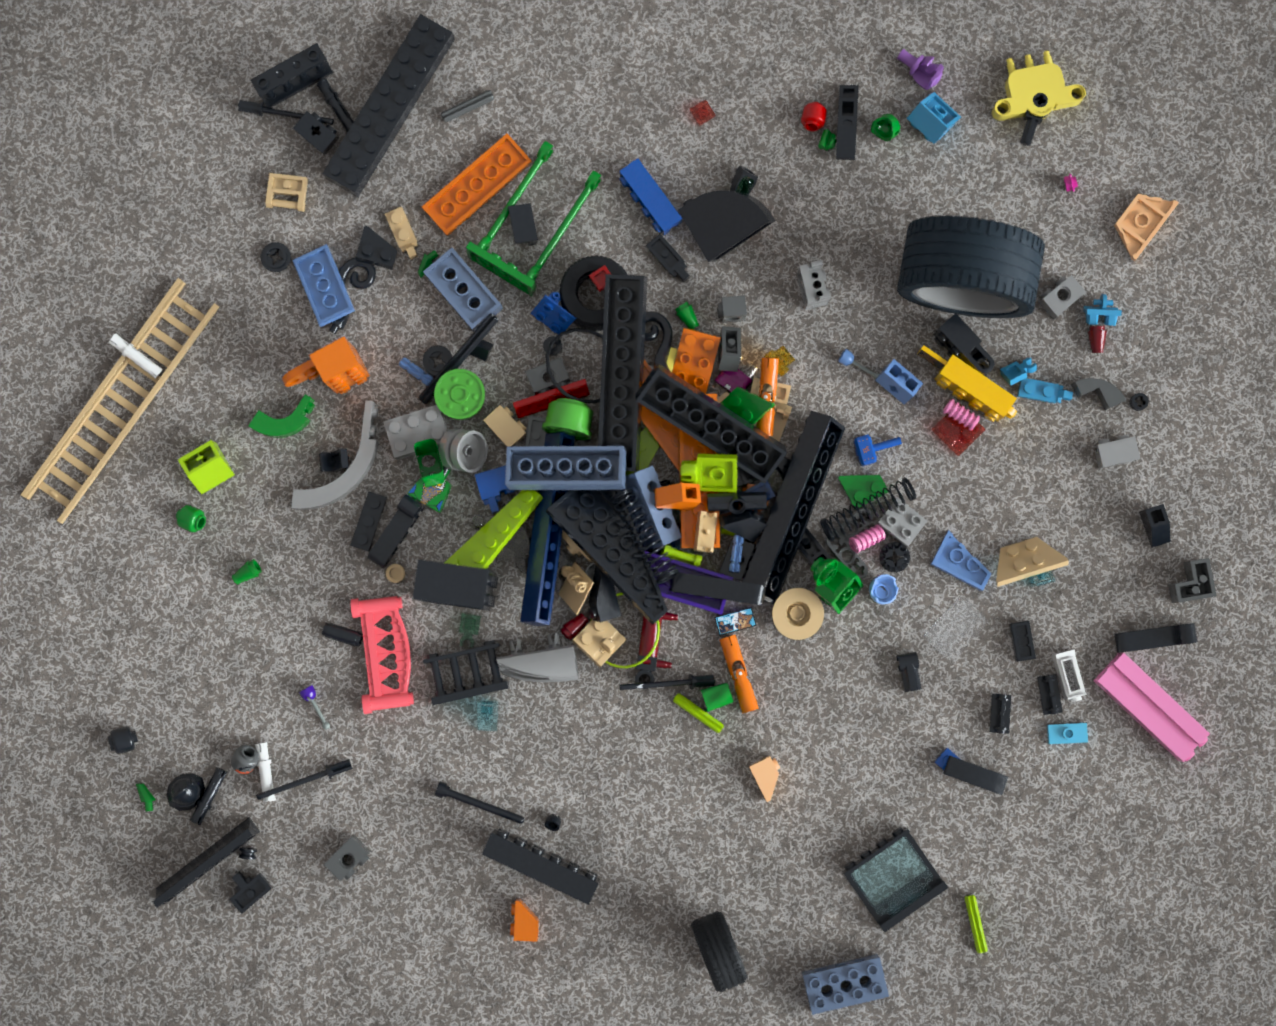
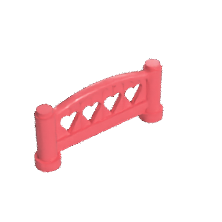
(380, 695)

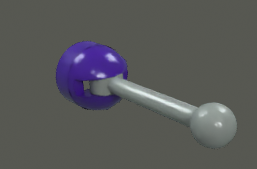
(308, 695)

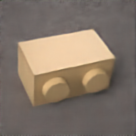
(505, 427)

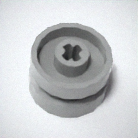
(463, 450)

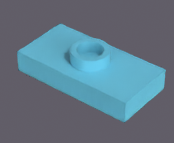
(1067, 733)

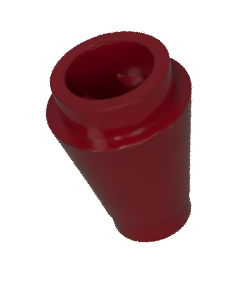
(1097, 338)
(574, 626)

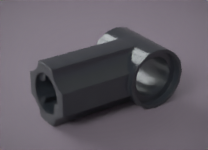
(909, 671)

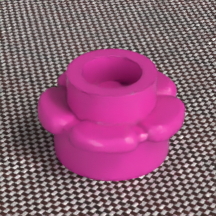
(1070, 183)

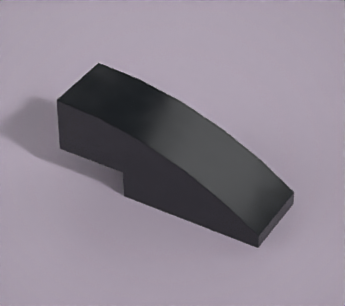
(975, 775)

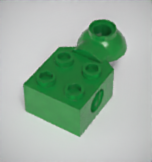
(835, 583)

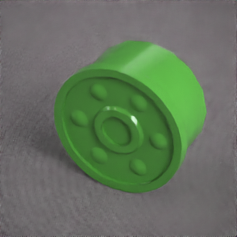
(459, 394)
(569, 417)

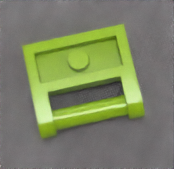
(685, 557)

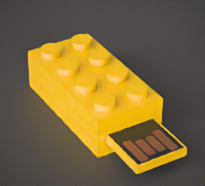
(971, 386)

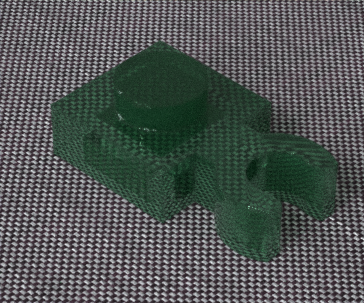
(469, 625)

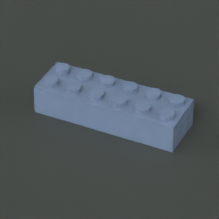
(565, 468)

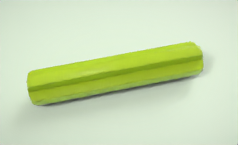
(698, 713)
(976, 925)

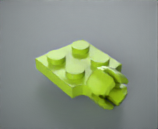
(711, 472)

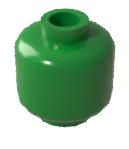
(190, 518)

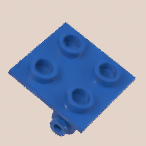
(552, 314)

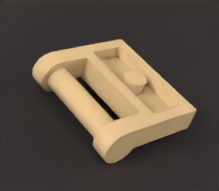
(289, 186)

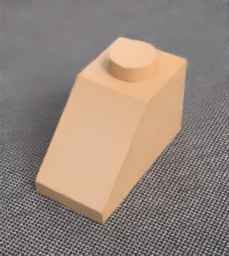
(766, 775)

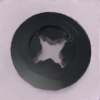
(272, 249)
(435, 352)
(901, 550)

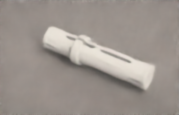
(133, 354)
(265, 770)

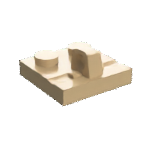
(599, 641)

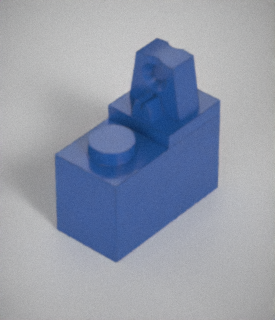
(491, 485)

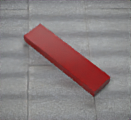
(541, 401)

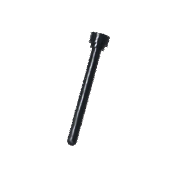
(444, 791)

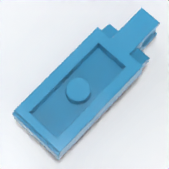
(1043, 391)

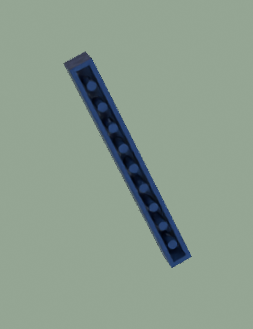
(544, 552)

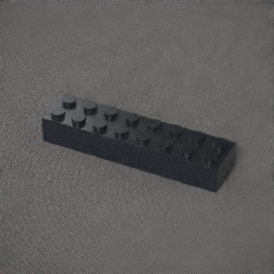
(710, 422)

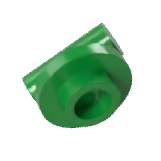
(827, 140)

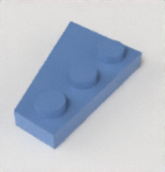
(959, 563)

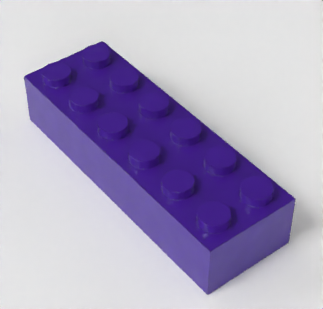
(705, 603)

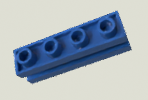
(650, 196)

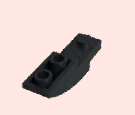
(847, 122)

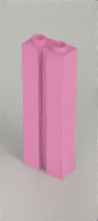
(1152, 707)

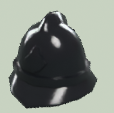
(185, 791)

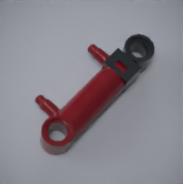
(647, 640)

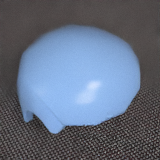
(878, 594)

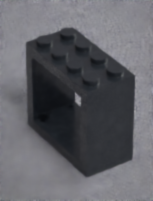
(455, 585)

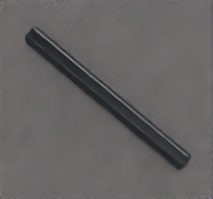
(460, 355)

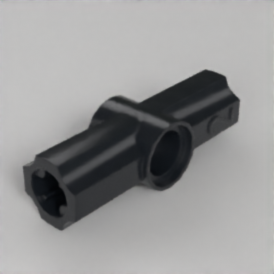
(727, 502)

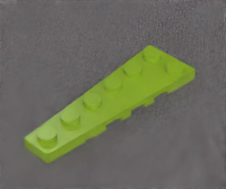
(495, 534)

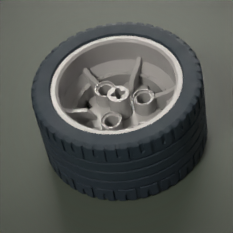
(971, 266)

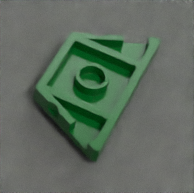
(747, 405)

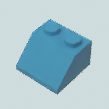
(933, 117)

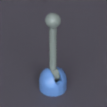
(848, 358)

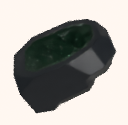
(743, 180)

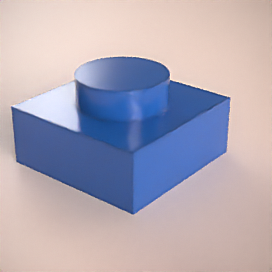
(943, 758)

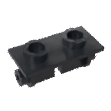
(1049, 694)
(1000, 713)

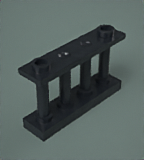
(292, 76)
(478, 687)

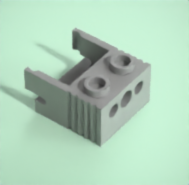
(806, 283)

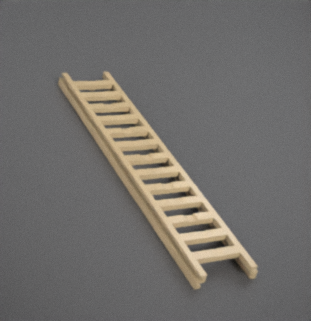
(105, 389)

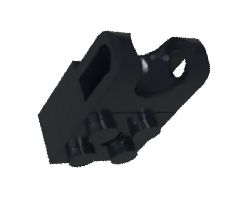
(964, 344)

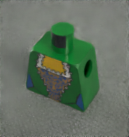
(433, 496)

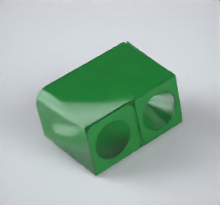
(424, 448)
(717, 696)

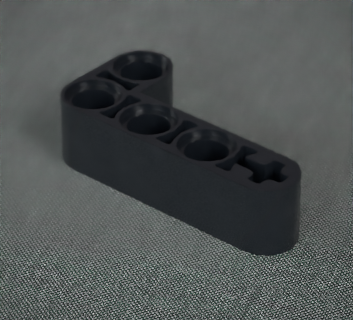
(395, 531)
(1156, 637)

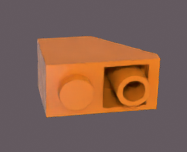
(678, 496)
(525, 922)

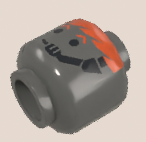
(244, 759)

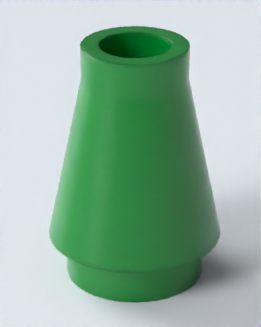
(686, 315)
(248, 571)

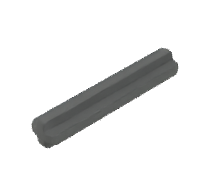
(467, 106)

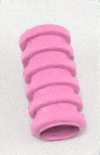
(961, 414)
(867, 538)

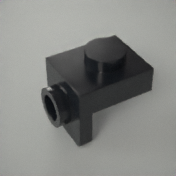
(334, 461)

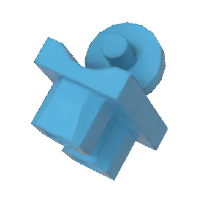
(1093, 312)

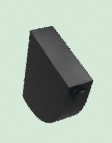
(724, 221)

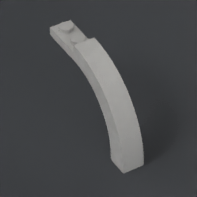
(352, 477)

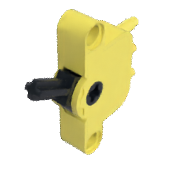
(1033, 84)

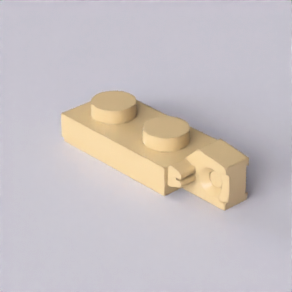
(402, 231)

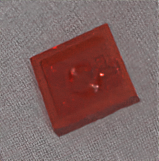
(956, 435)

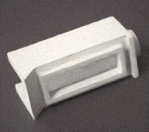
(1069, 675)

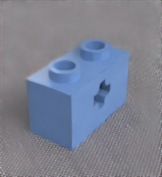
(899, 381)

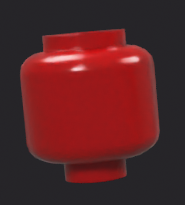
(813, 116)

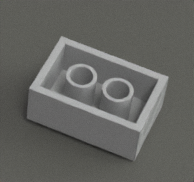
(414, 427)

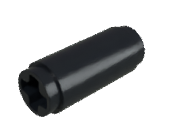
(342, 634)

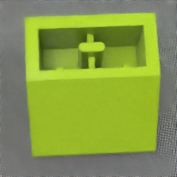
(206, 466)

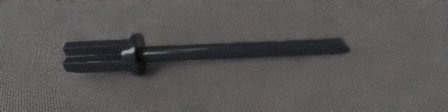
(258, 108)
(692, 681)
(331, 770)

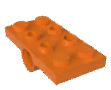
(696, 358)

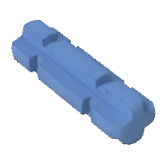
(415, 371)
(736, 554)

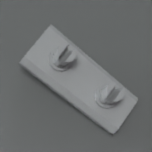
(546, 665)

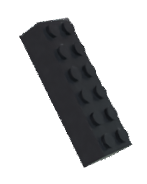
(541, 866)

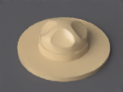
(798, 613)

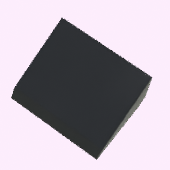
(482, 350)

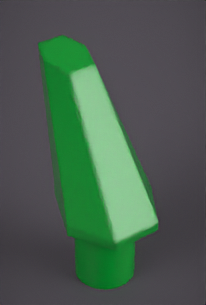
(426, 262)
(145, 796)

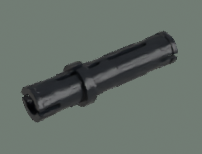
(332, 99)
(209, 794)

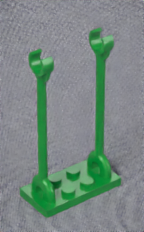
(509, 271)

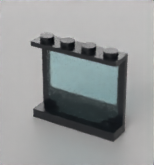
(894, 879)

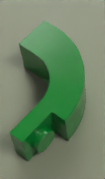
(287, 426)

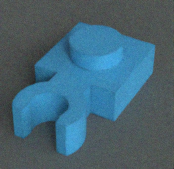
(1016, 372)

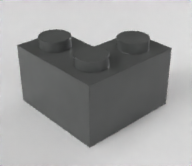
(1198, 584)

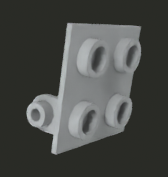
(902, 523)

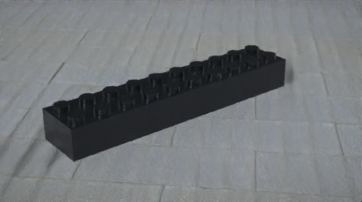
(389, 105)
(623, 364)
(794, 504)

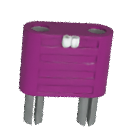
(730, 380)

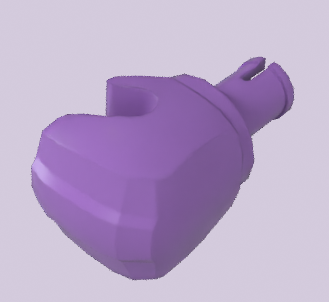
(922, 69)

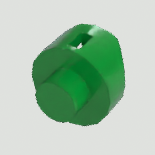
(886, 127)

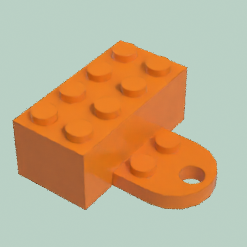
(335, 363)

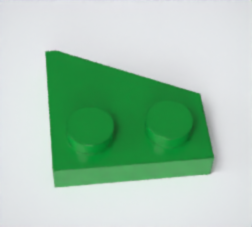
(861, 487)

